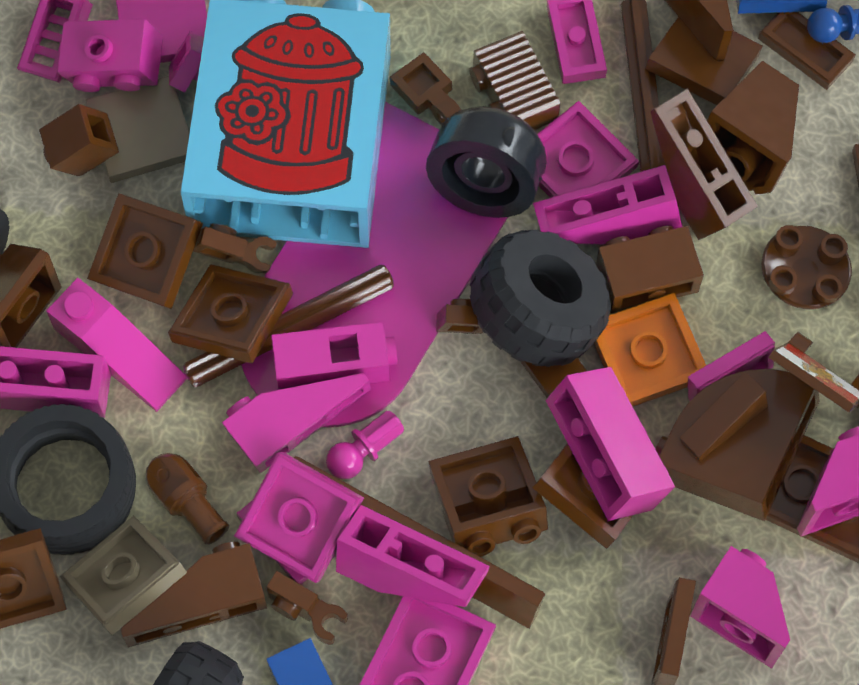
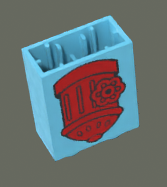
(289, 120)

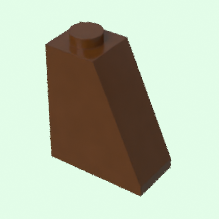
(758, 126)

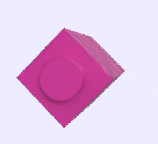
(333, 354)

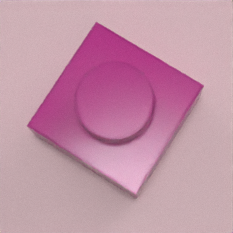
(186, 62)

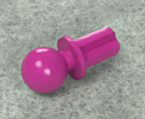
(346, 459)

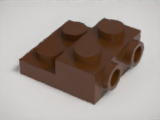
(489, 496)

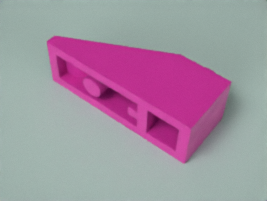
(612, 209)
(101, 329)
(288, 416)
(405, 561)

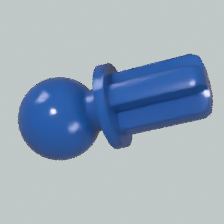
(826, 24)

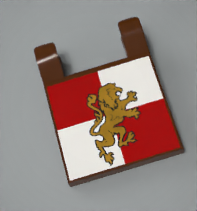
(795, 360)

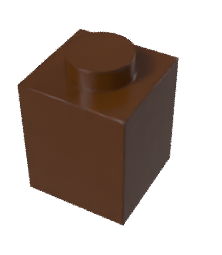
(78, 140)

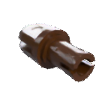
(183, 494)

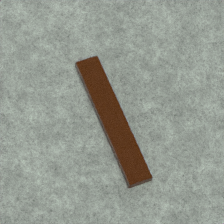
(497, 590)

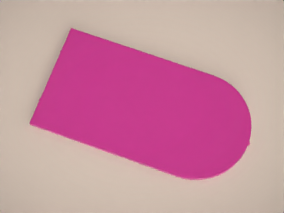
(420, 241)

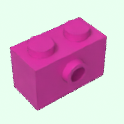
(110, 54)

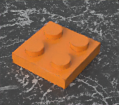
(650, 349)

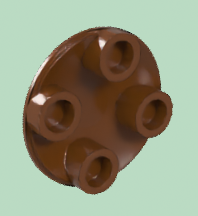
(806, 266)

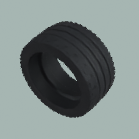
(74, 424)

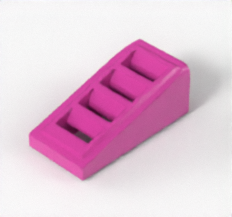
(43, 17)

